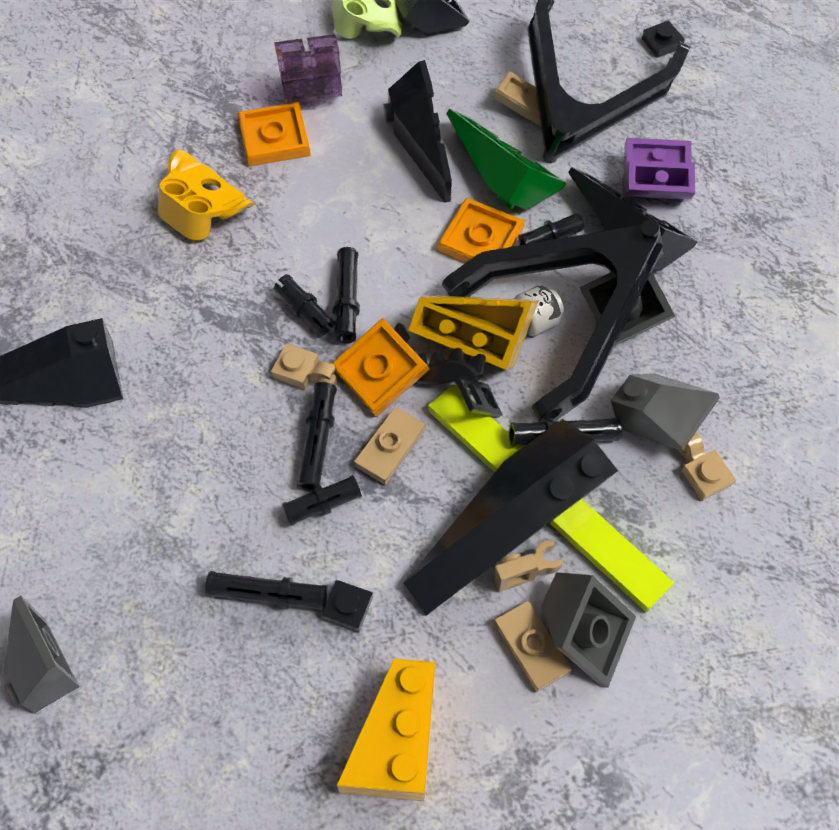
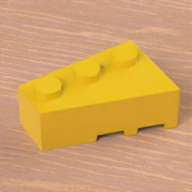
(476, 325)
(394, 741)

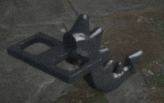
(462, 373)

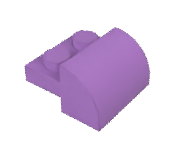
(658, 169)

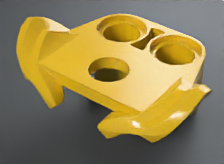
(188, 204)

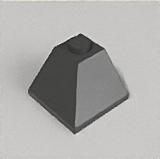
(647, 313)
(662, 408)
(587, 623)
(34, 660)

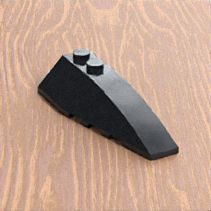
(510, 509)

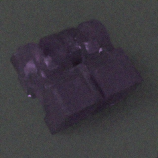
(309, 72)

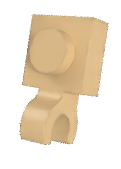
(300, 366)
(705, 471)
(520, 570)

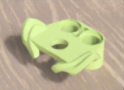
(353, 14)

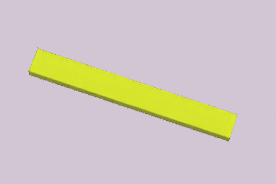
(579, 524)

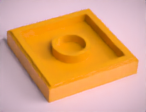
(274, 134)
(478, 230)
(380, 367)

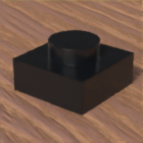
(662, 38)
(347, 606)

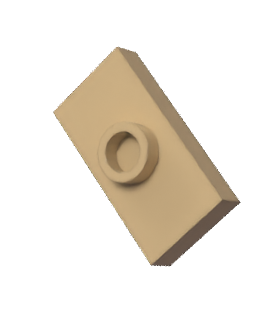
(519, 97)
(390, 445)
(532, 646)

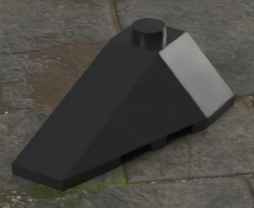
(432, 15)
(418, 127)
(623, 213)
(63, 367)

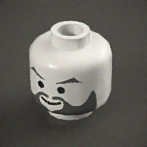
(548, 310)

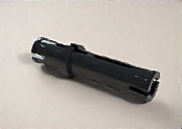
(346, 305)
(322, 399)
(597, 429)
(280, 592)

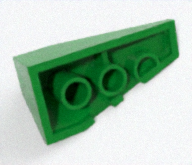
(503, 167)

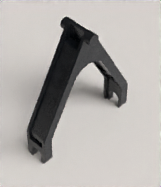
(572, 122)
(624, 251)

